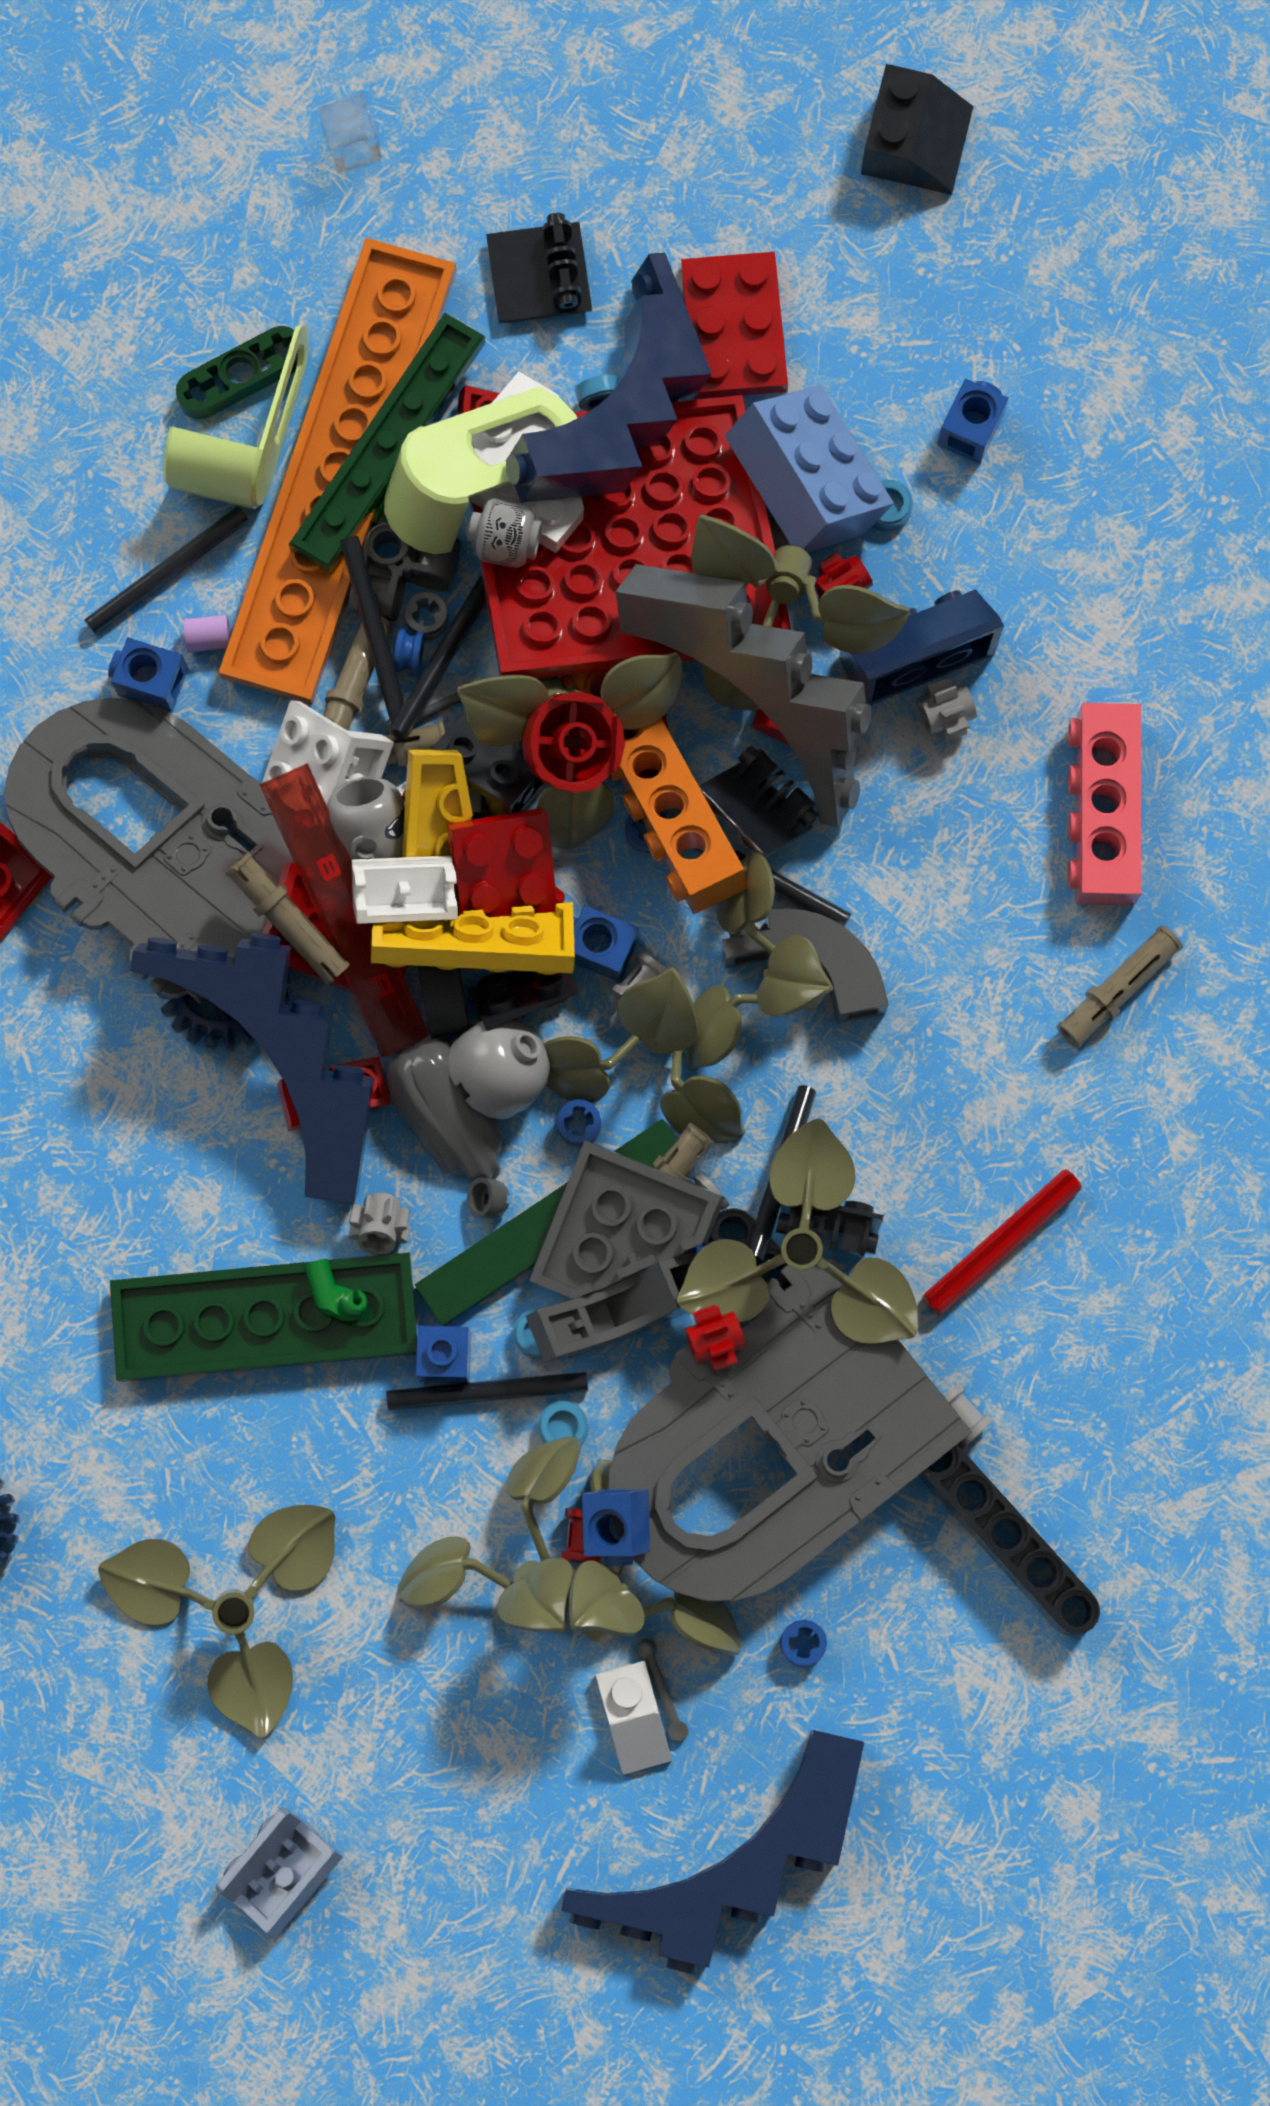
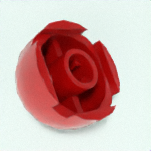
(573, 742)

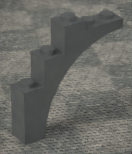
(768, 664)

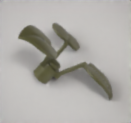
(852, 615)
(634, 689)
(790, 982)
(666, 1021)
(808, 1172)
(540, 1590)
(610, 1609)
(248, 1683)

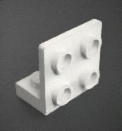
(328, 749)

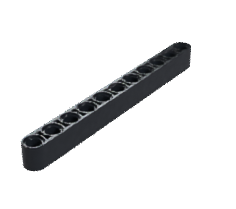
(993, 1509)

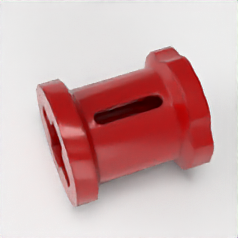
(574, 1544)

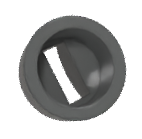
(478, 1195)

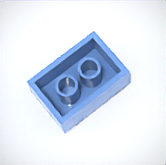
(808, 469)

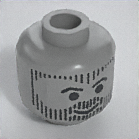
(505, 533)

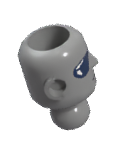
(368, 818)

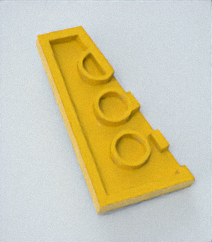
(433, 798)
(481, 942)

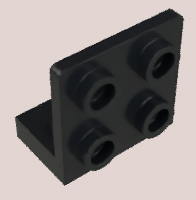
(492, 771)

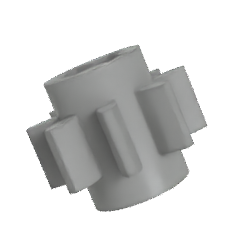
(947, 709)
(379, 1223)

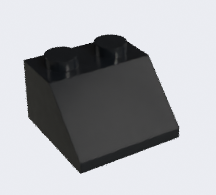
(916, 131)

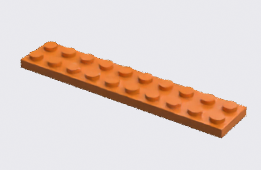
(290, 602)

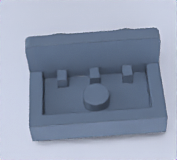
(278, 1871)

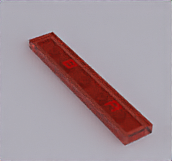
(328, 880)

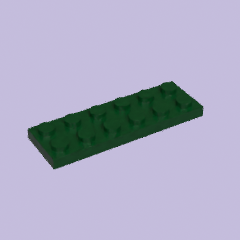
(258, 1319)

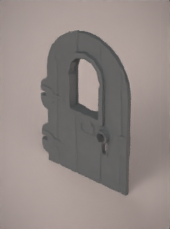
(178, 877)
(811, 1398)

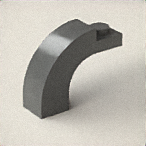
(843, 957)
(611, 1313)

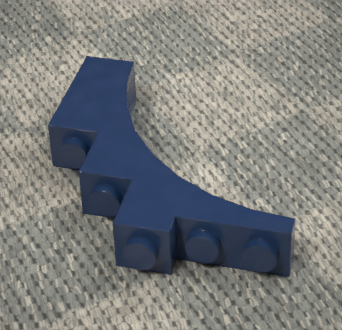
(296, 1037)
(688, 1911)

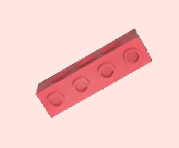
(1119, 731)

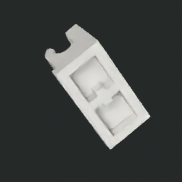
(404, 889)

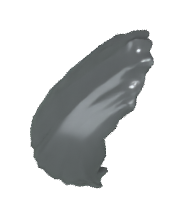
(438, 1114)

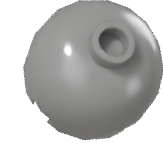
(500, 1067)

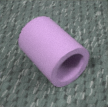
(206, 633)

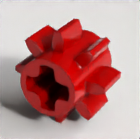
(836, 572)
(715, 1337)

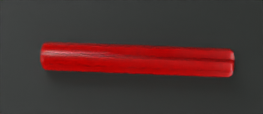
(1002, 1242)

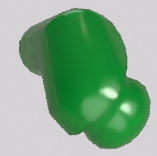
(331, 1297)

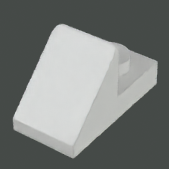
(633, 1717)

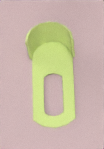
(232, 469)
(442, 471)

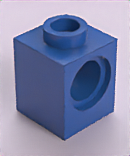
(966, 437)
(162, 688)
(613, 960)
(443, 1354)
(632, 1509)

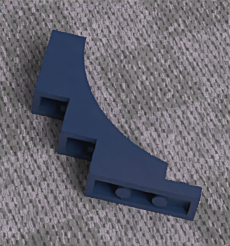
(658, 367)

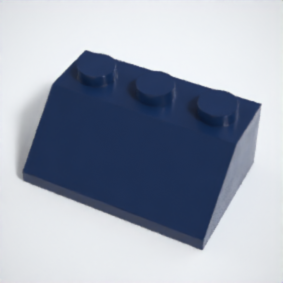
(929, 646)

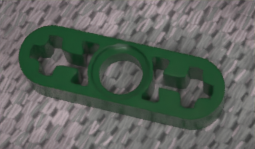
(235, 392)

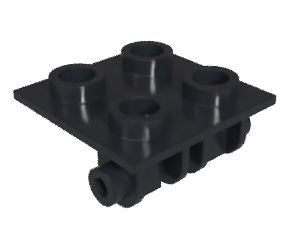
(539, 271)
(755, 805)
(517, 993)
(853, 1219)

